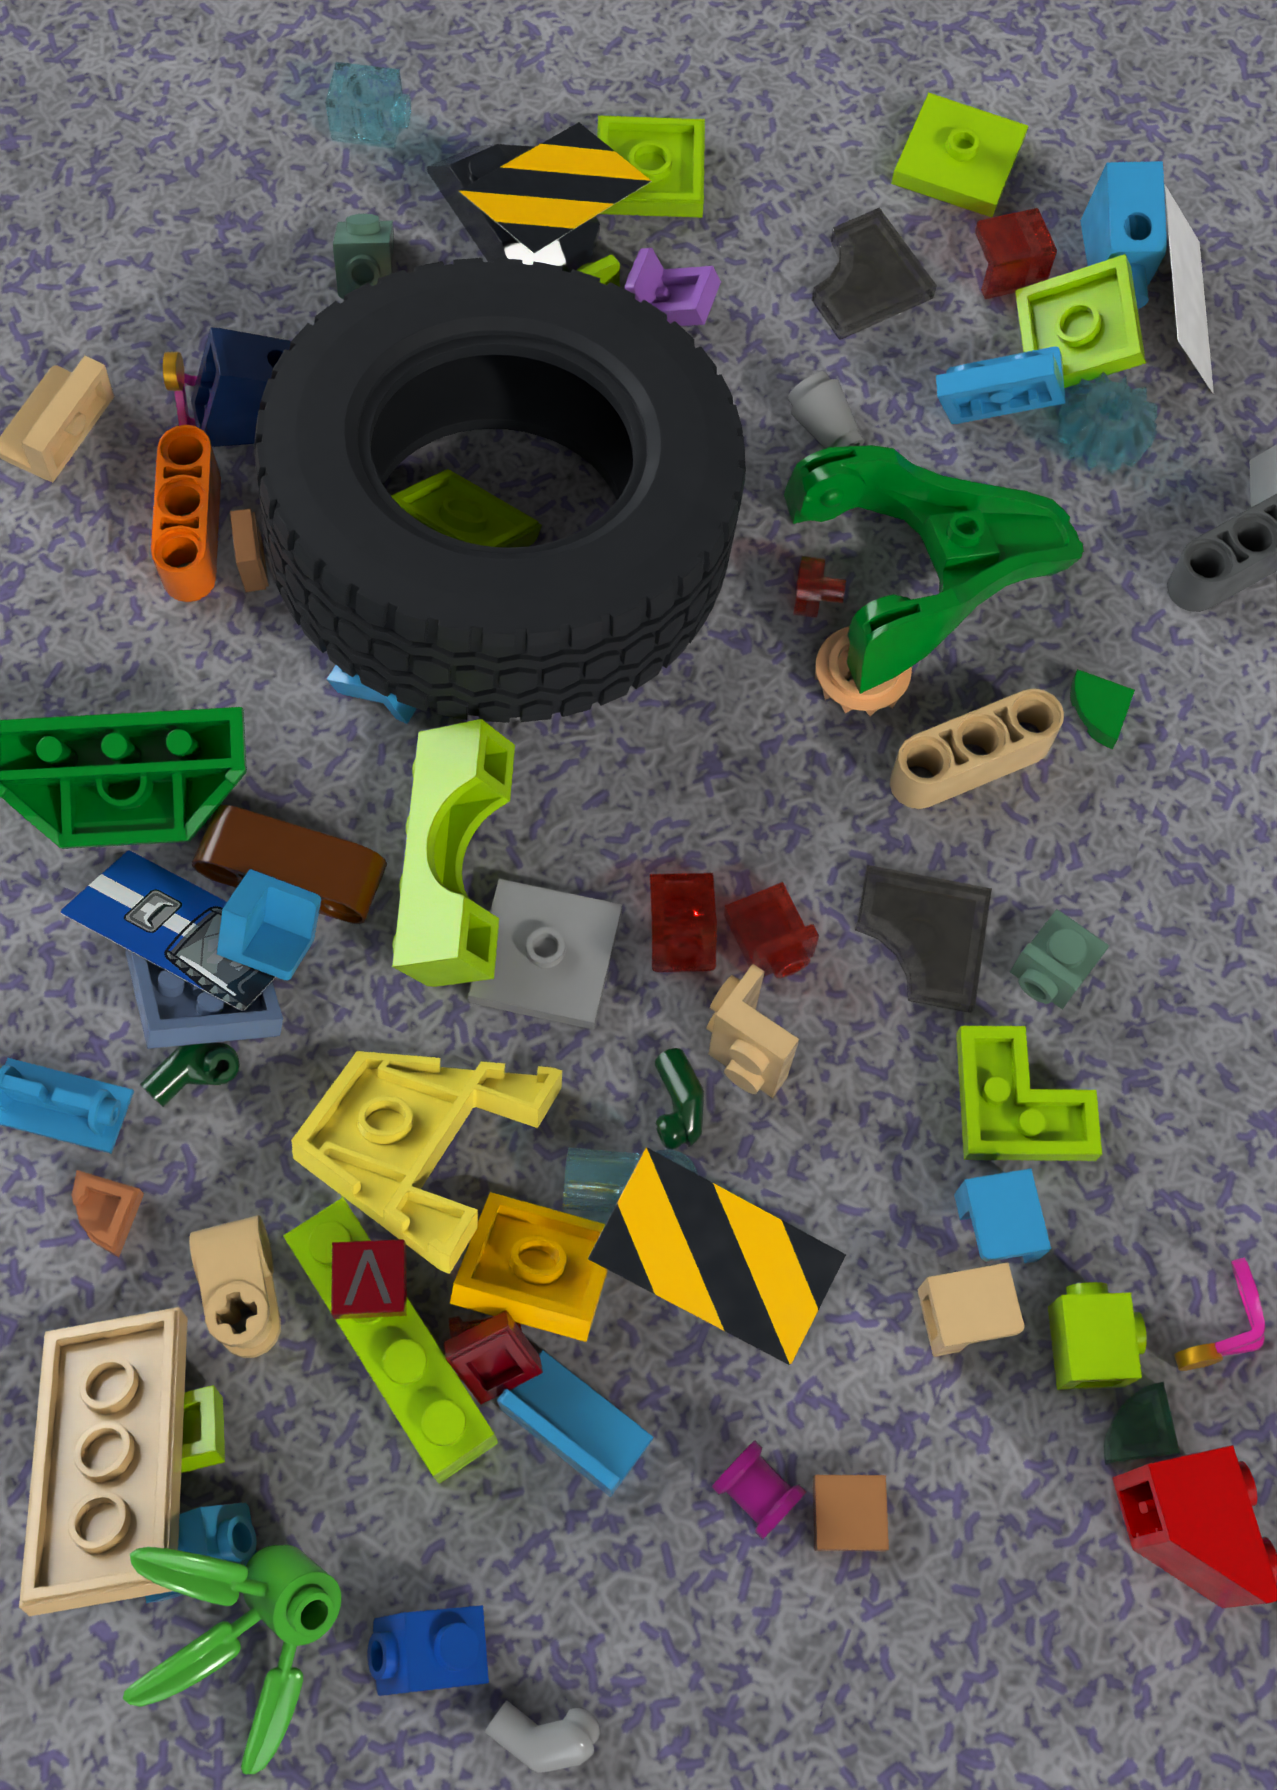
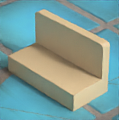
(56, 418)

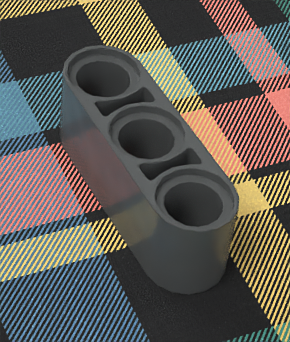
(1228, 558)

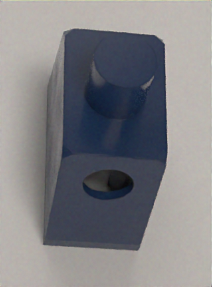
(233, 384)

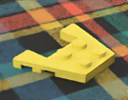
(389, 1127)

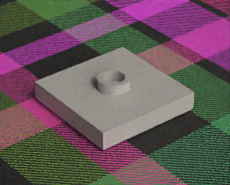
(549, 954)

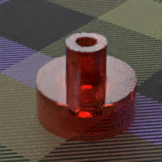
(814, 587)

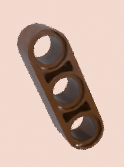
(332, 867)

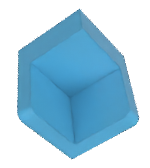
(268, 925)
(1004, 1215)

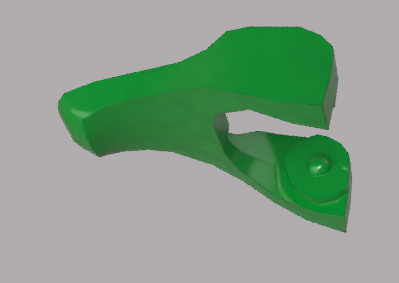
(972, 531)

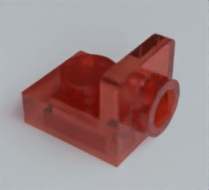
(683, 922)

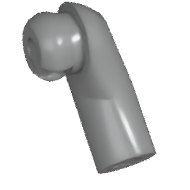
(548, 1745)

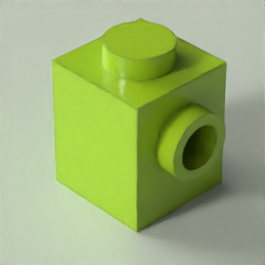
(1096, 1338)

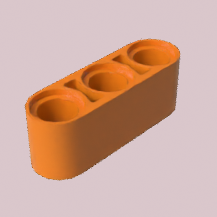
(179, 491)

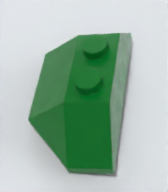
(122, 773)

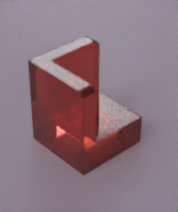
(1016, 251)

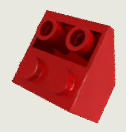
(1201, 1526)

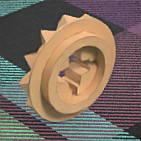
(833, 672)

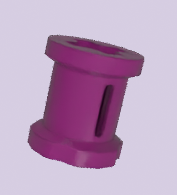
(758, 1489)

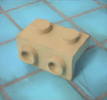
(746, 1041)

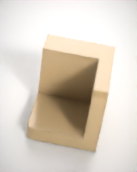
(970, 1307)

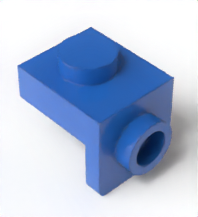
(428, 1650)

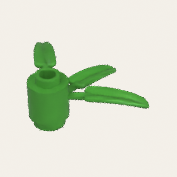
(281, 1590)

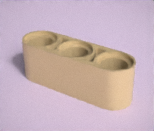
(991, 728)

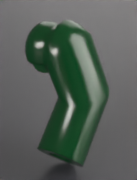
(192, 1064)
(687, 1100)

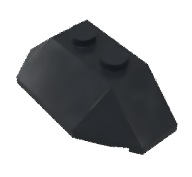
(493, 241)

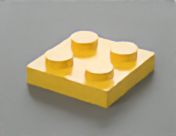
(532, 1267)

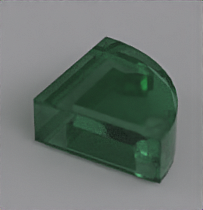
(1141, 1428)

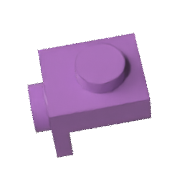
(678, 292)

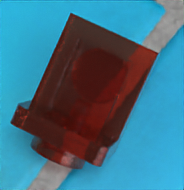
(772, 932)

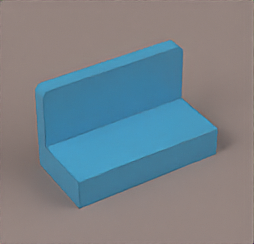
(577, 1424)

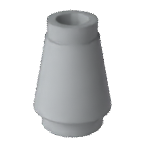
(824, 411)

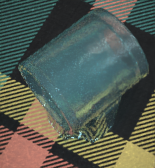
(598, 1176)

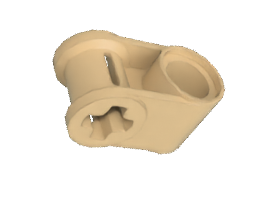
(234, 1273)

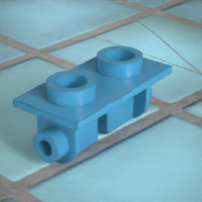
(62, 1105)

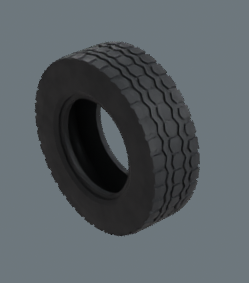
(515, 352)

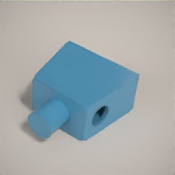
(1128, 219)

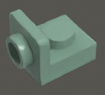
(1058, 960)

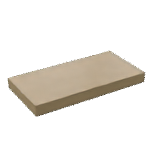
(104, 1460)

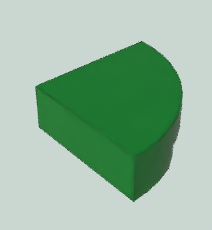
(1100, 706)

